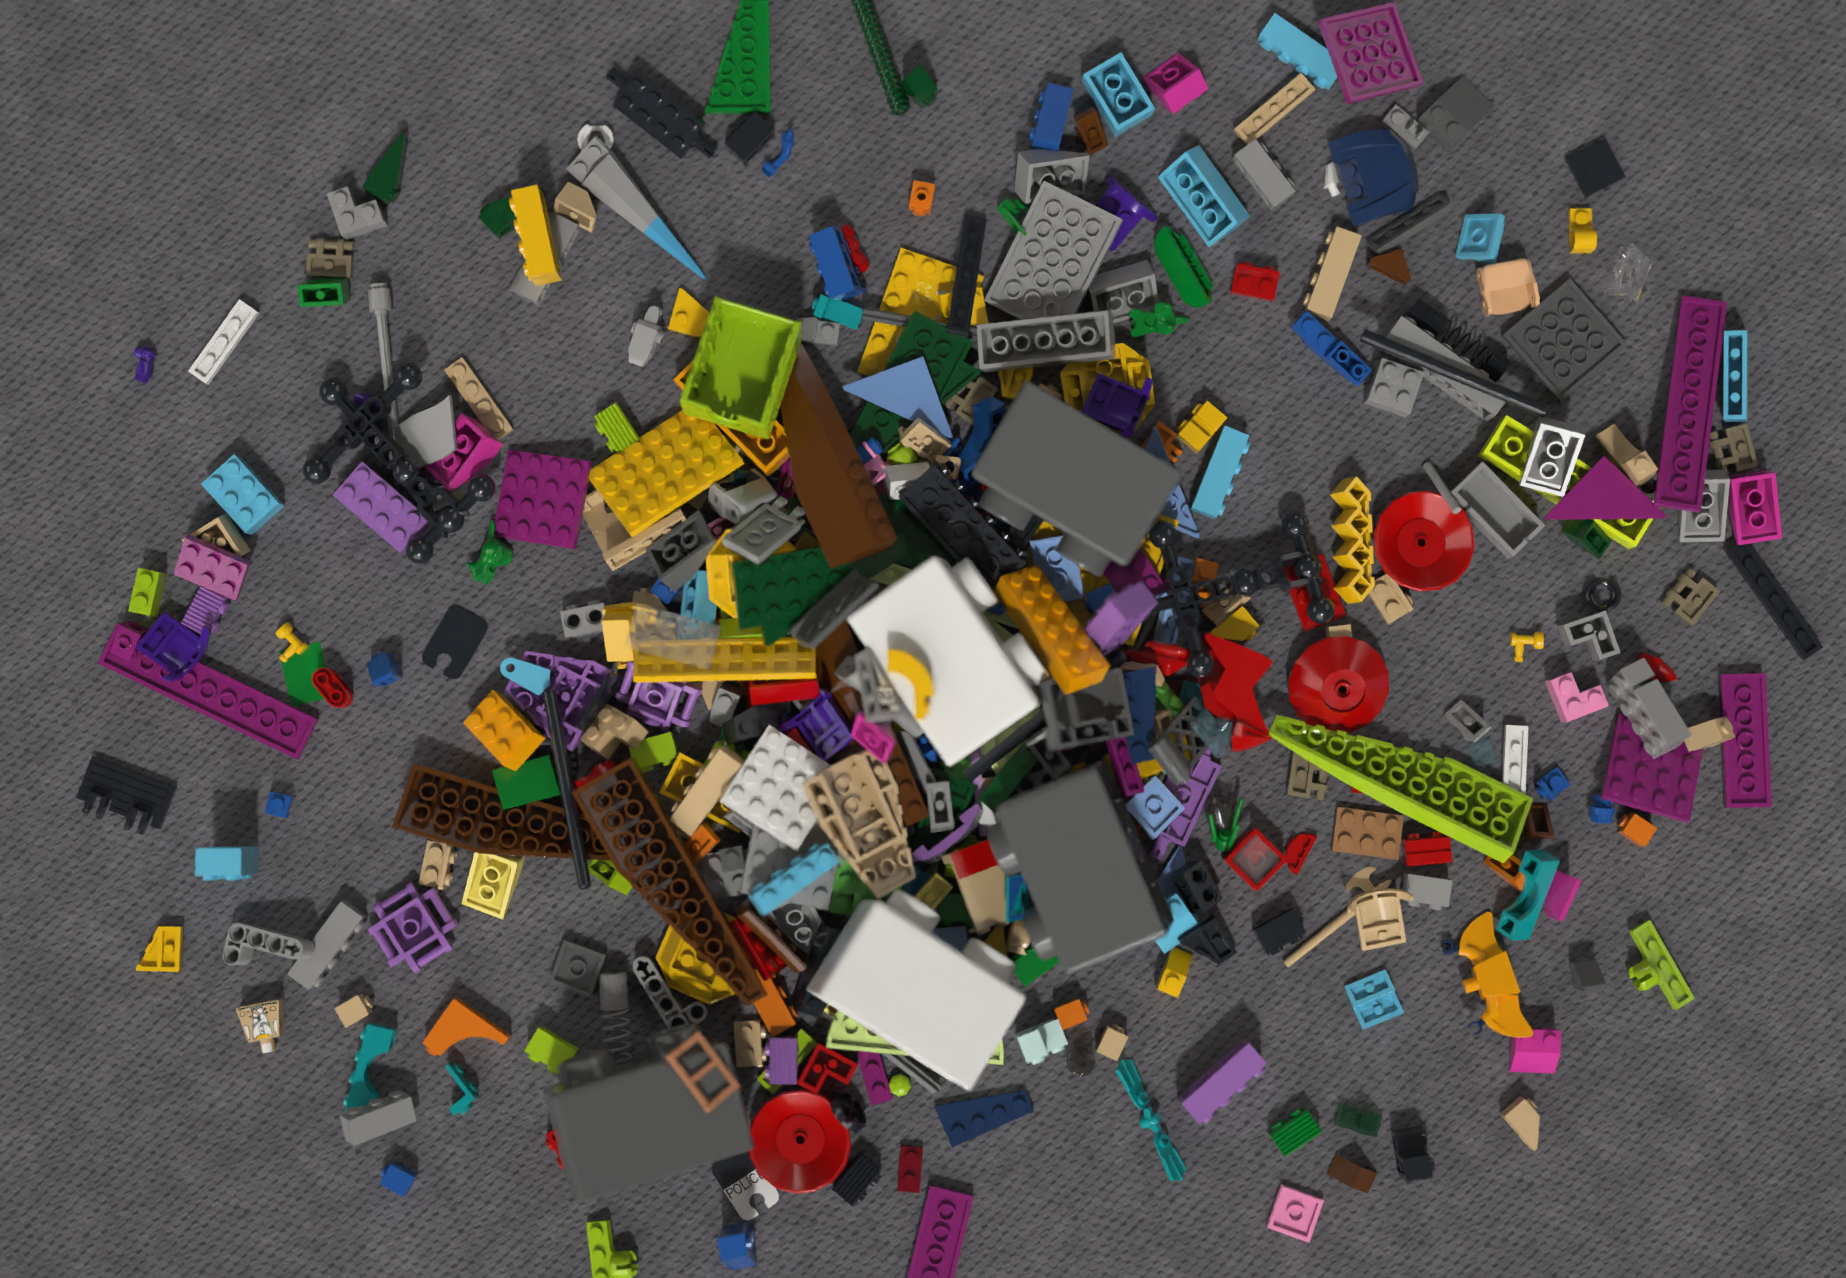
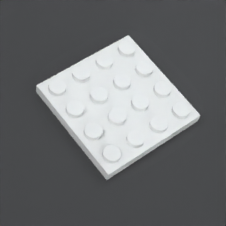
(771, 788)

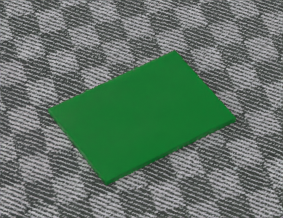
(299, 673)
(528, 784)

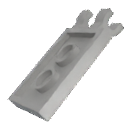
(764, 530)

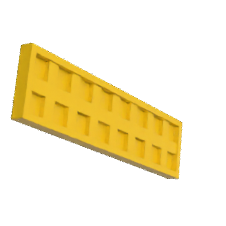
(733, 661)

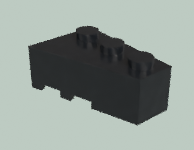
(754, 721)

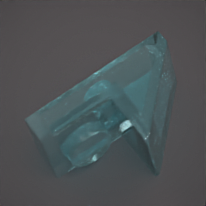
(1214, 736)

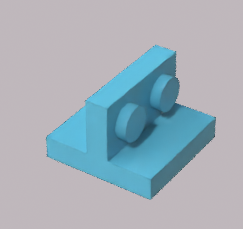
(1481, 237)

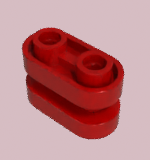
(332, 688)

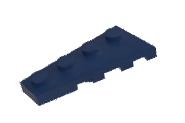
(1141, 694)
(977, 1116)

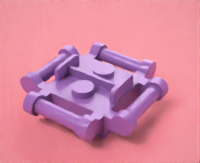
(658, 701)
(412, 927)

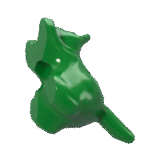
(1159, 320)
(493, 554)

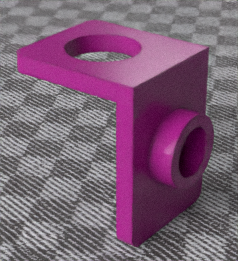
(127, 639)

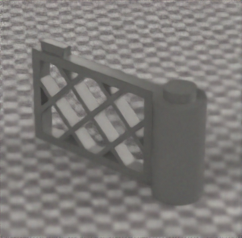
(1170, 754)

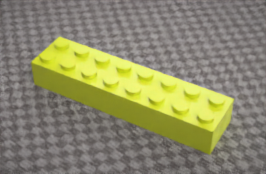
(1508, 451)

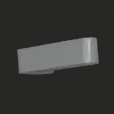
(251, 940)
(666, 992)

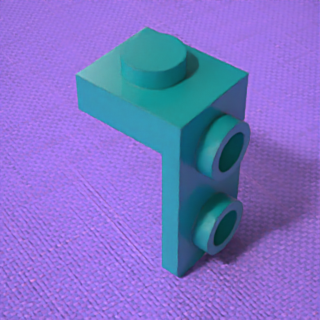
(837, 311)
(469, 1089)

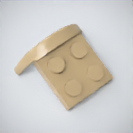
(1379, 917)

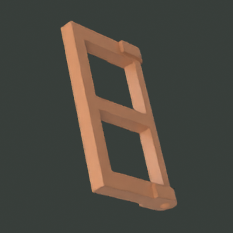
(708, 1106)

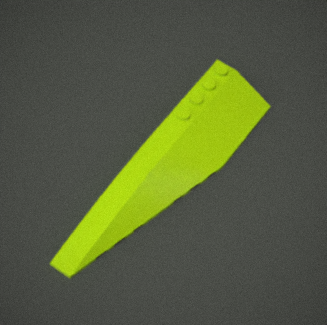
(1416, 784)

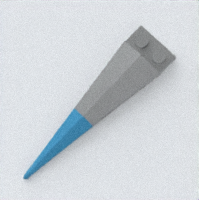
(608, 180)

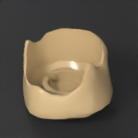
(1017, 938)

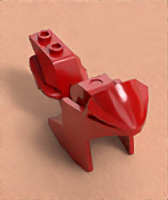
(1227, 690)

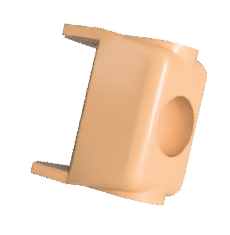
(1507, 287)

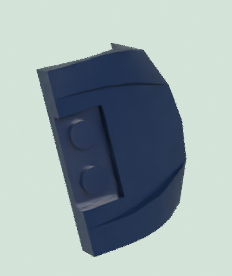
(1375, 174)

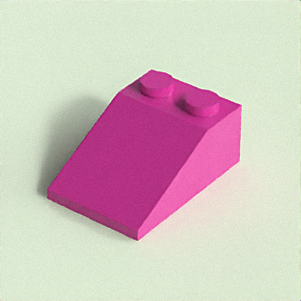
(474, 451)
(1754, 507)

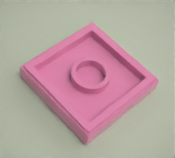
(1295, 1213)

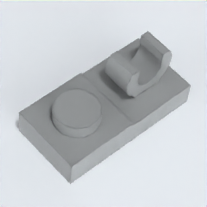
(1405, 127)

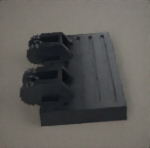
(129, 794)

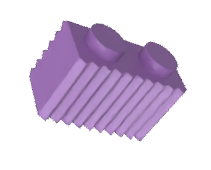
(205, 611)
(783, 1060)

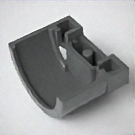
(1079, 715)

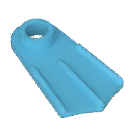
(527, 675)

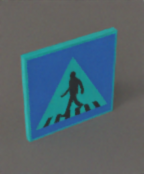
(1017, 897)

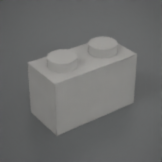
(1427, 890)

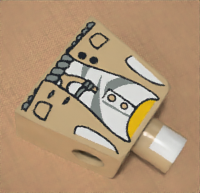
(263, 1022)

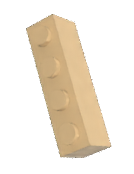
(1332, 274)
(707, 790)

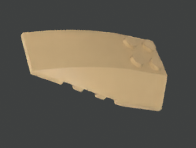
(863, 818)

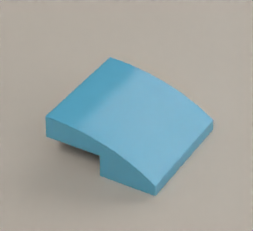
(1374, 999)

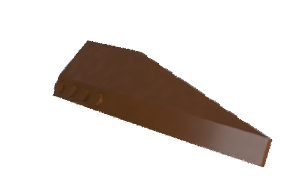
(830, 472)
(829, 656)
(474, 820)
(661, 869)

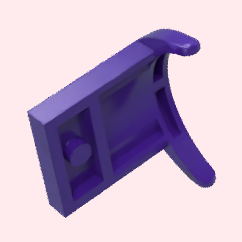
(1125, 206)
(1116, 404)
(173, 647)
(822, 726)

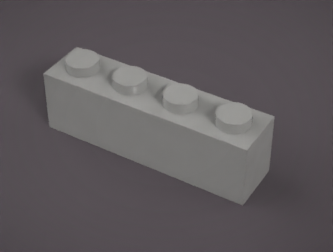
(328, 943)

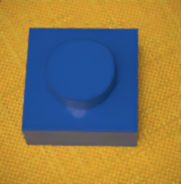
(278, 804)

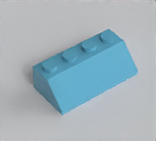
(1203, 195)

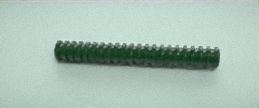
(881, 56)

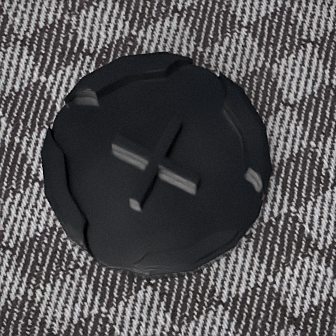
(847, 1112)

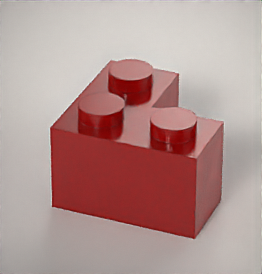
(824, 1062)

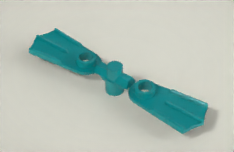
(1169, 1156)

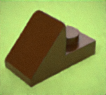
(1090, 131)

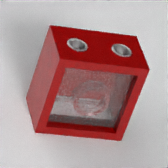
(1254, 859)

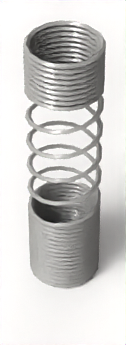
(614, 997)

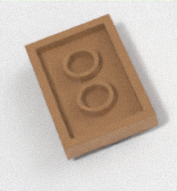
(1367, 833)

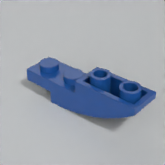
(1330, 349)

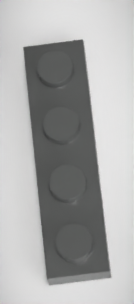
(1409, 225)

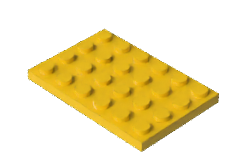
(663, 470)

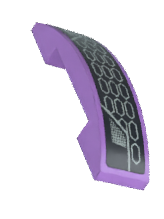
(952, 842)

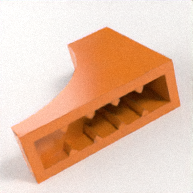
(459, 1023)

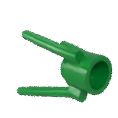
(1011, 211)
(1225, 837)

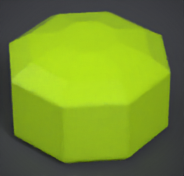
(899, 1084)

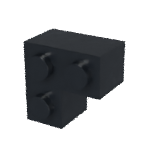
(1410, 1154)

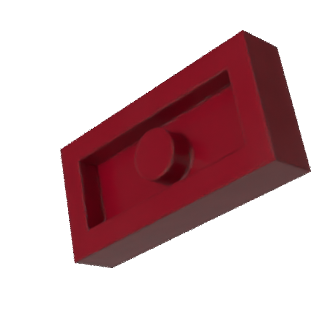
(910, 1169)

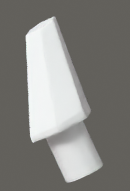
(1331, 179)

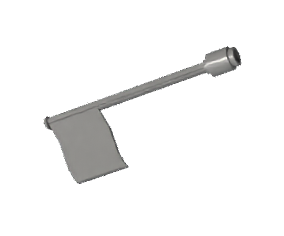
(425, 435)

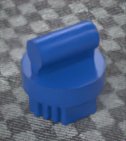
(1601, 810)

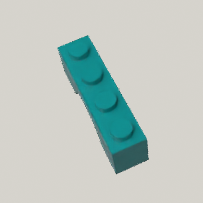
(1520, 918)
(376, 1040)

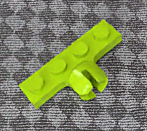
(1657, 967)
(604, 1259)

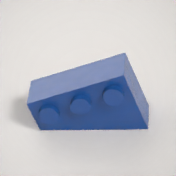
(1051, 117)
(835, 264)
(736, 1246)

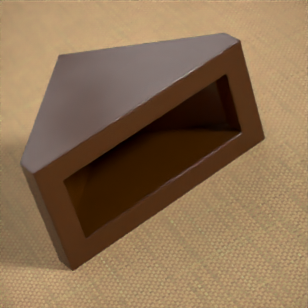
(1391, 265)
(1538, 822)
(1351, 1174)

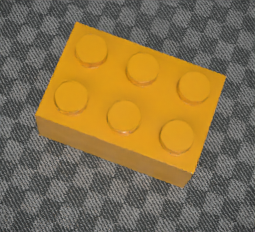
(504, 730)

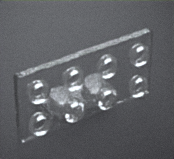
(672, 636)

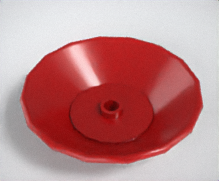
(1445, 535)
(1335, 664)
(793, 1164)

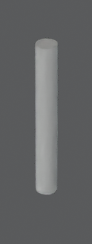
(1440, 485)

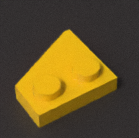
(164, 951)

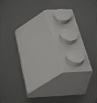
(1124, 290)

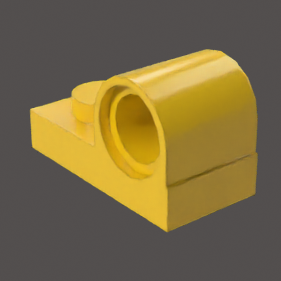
(1581, 235)

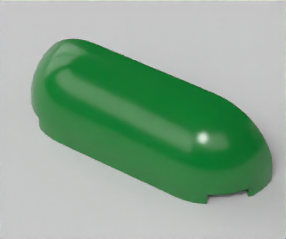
(1183, 267)

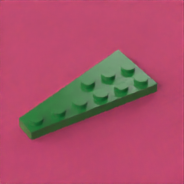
(745, 66)

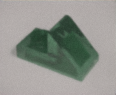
(1358, 1120)

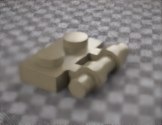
(329, 265)
(978, 391)
(1739, 447)
(1695, 602)
(1301, 778)

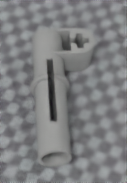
(848, 674)

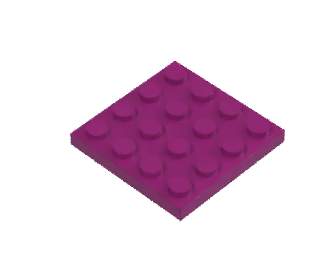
(1370, 52)
(542, 499)
(1648, 784)

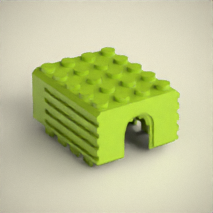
(741, 367)

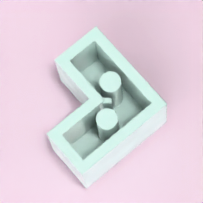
(1041, 1039)

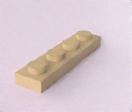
(1274, 109)
(478, 398)

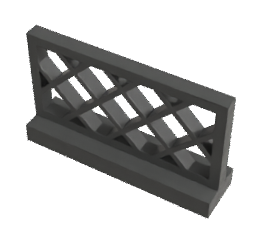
(832, 609)

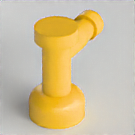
(1518, 641)
(297, 646)

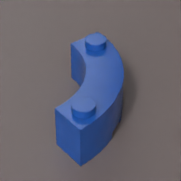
(987, 418)

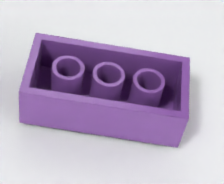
(381, 507)
(1120, 617)
(1222, 1081)

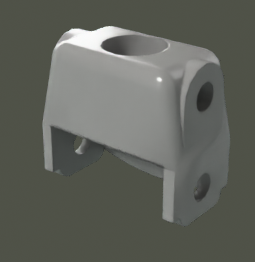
(744, 500)

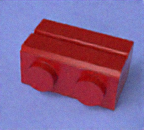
(1426, 850)

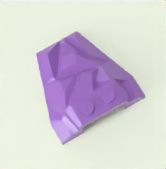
(575, 687)

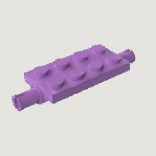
(1192, 797)

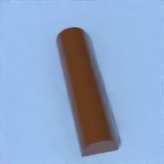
(773, 936)

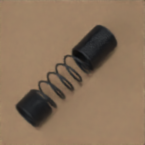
(1434, 321)

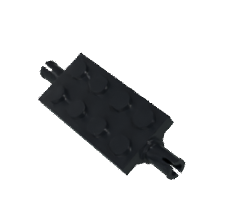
(660, 114)

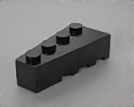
(825, 938)

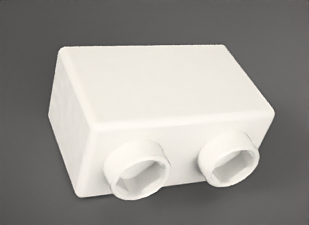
(976, 676)
(918, 989)

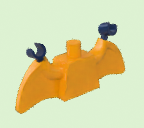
(1492, 979)

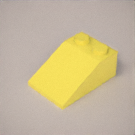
(492, 883)

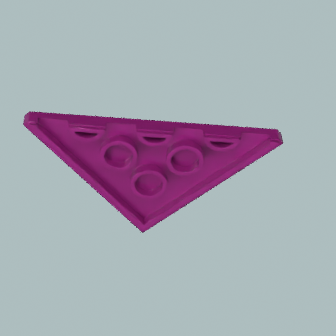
(1604, 495)

